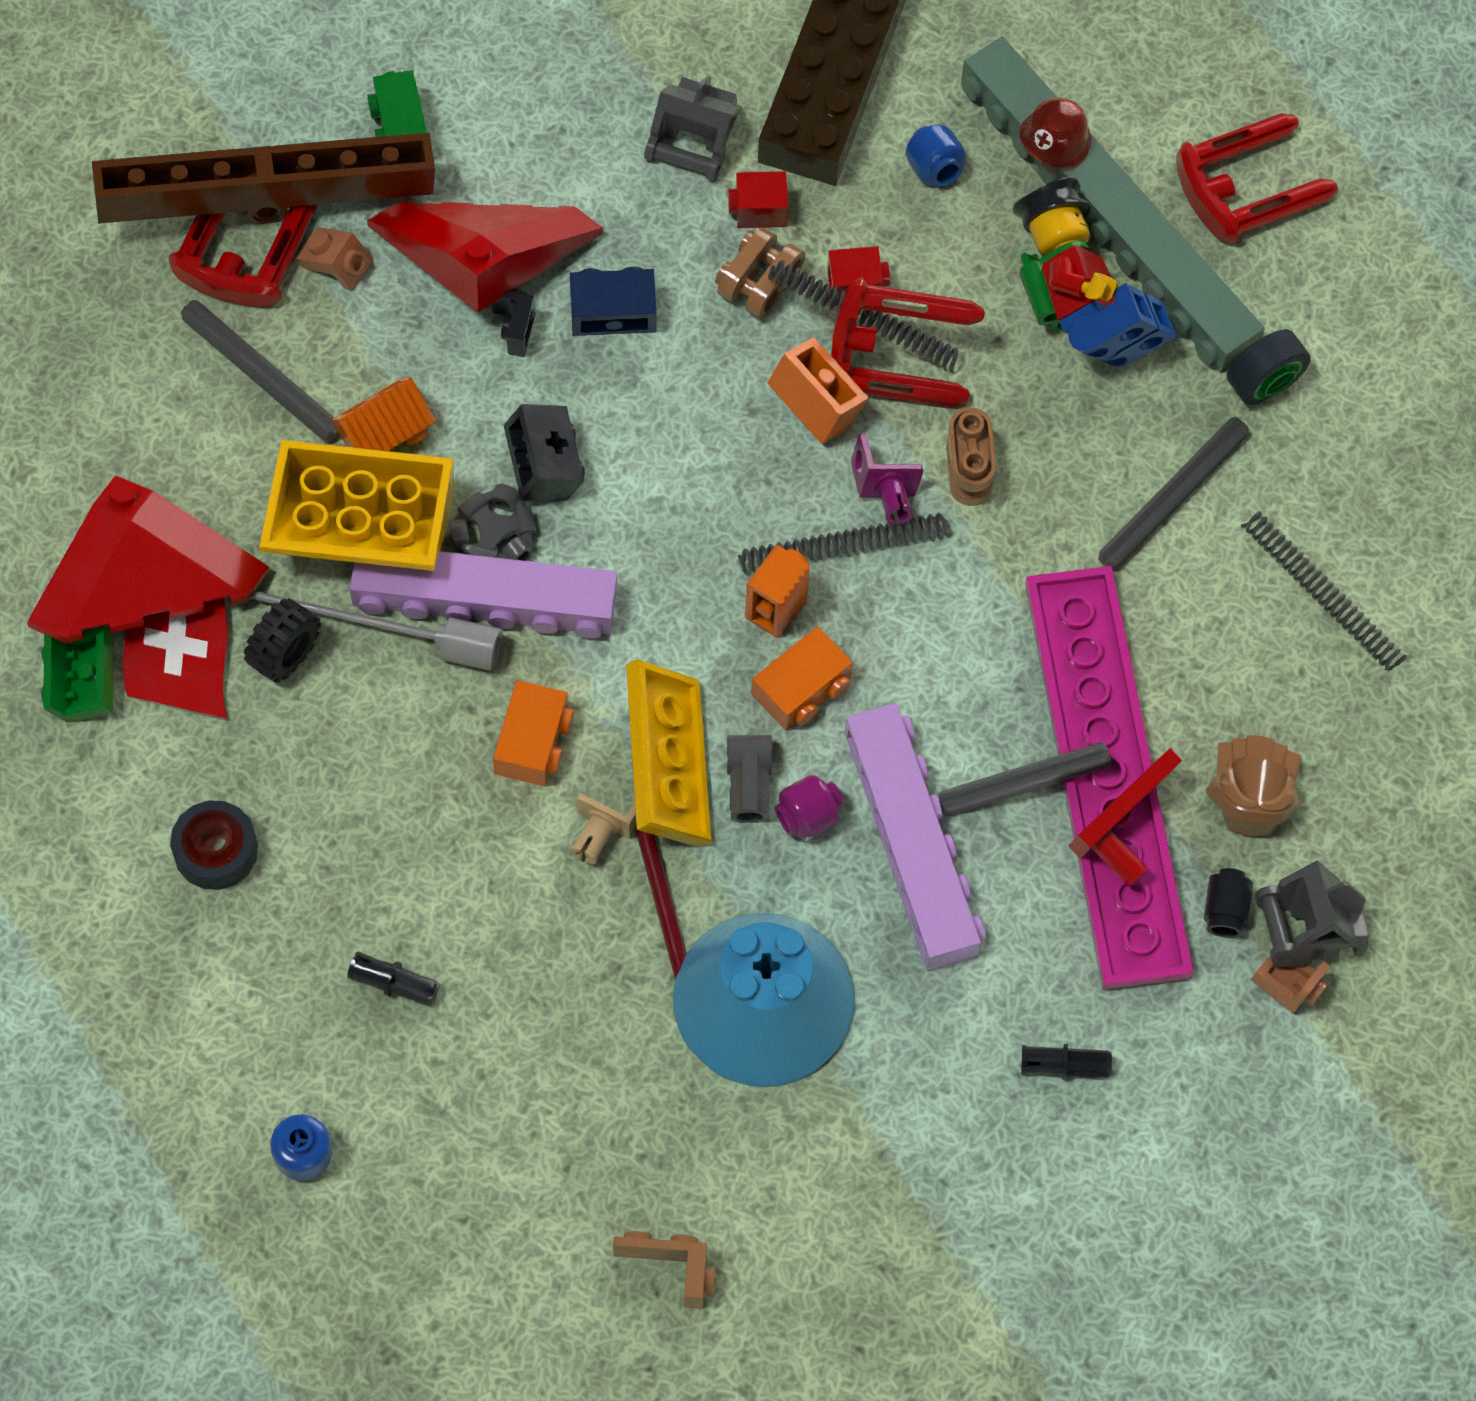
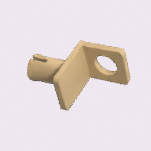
(600, 824)

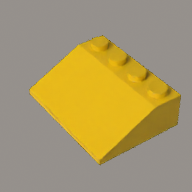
(358, 505)

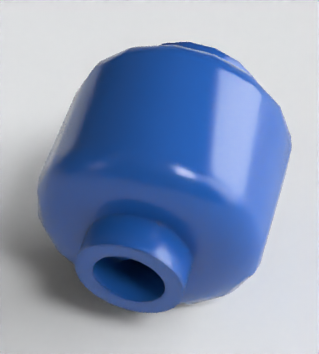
(936, 155)
(301, 1147)

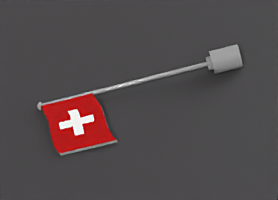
(185, 657)

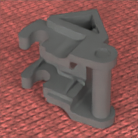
(697, 110)
(1329, 911)

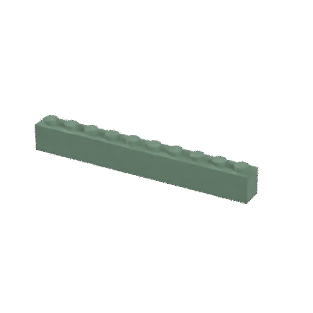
(1121, 215)

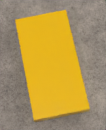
(668, 754)

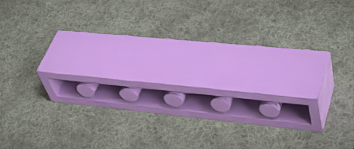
(493, 591)
(913, 837)

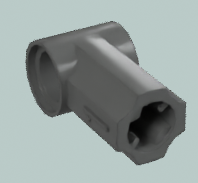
(749, 772)

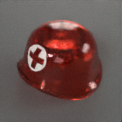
(1057, 133)

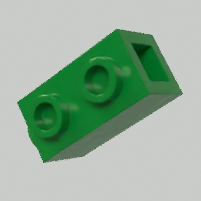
(396, 104)

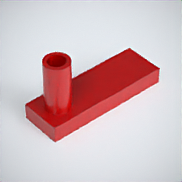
(1099, 834)

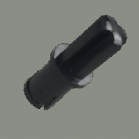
(392, 978)
(1066, 1061)

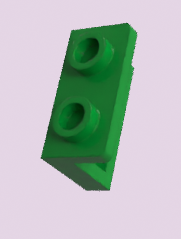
(79, 675)

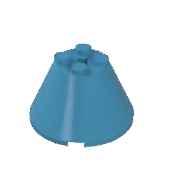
(763, 999)

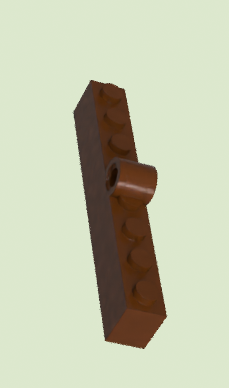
(263, 178)

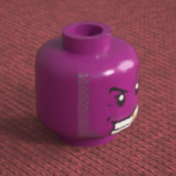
(809, 807)

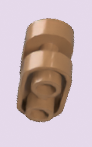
(738, 276)
(970, 456)

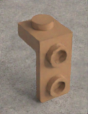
(679, 1248)

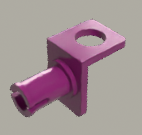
(885, 481)

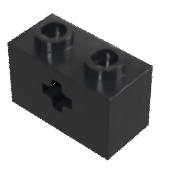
(544, 452)

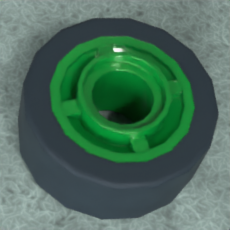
(1268, 367)

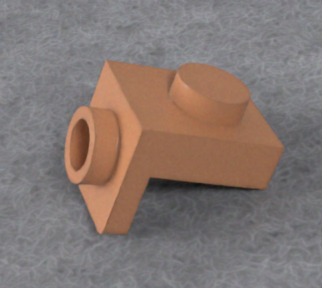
(336, 254)
(1291, 984)

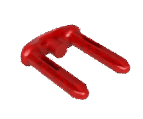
(1206, 194)
(225, 280)
(849, 337)

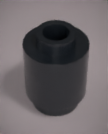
(1228, 903)

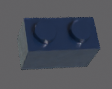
(613, 301)

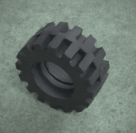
(282, 640)

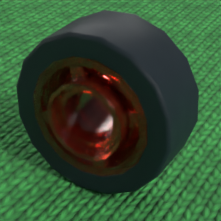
(214, 868)

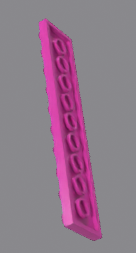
(1091, 701)

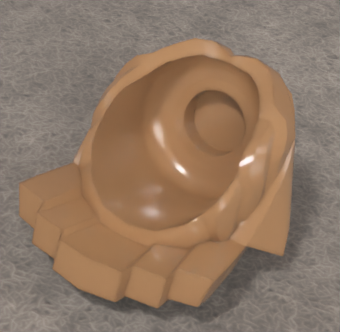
(1255, 784)

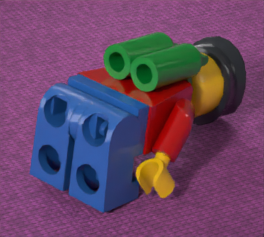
(1074, 287)

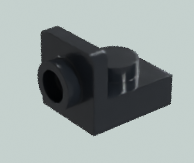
(518, 319)

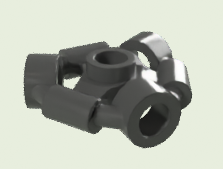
(495, 527)

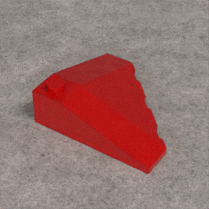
(483, 247)
(139, 560)

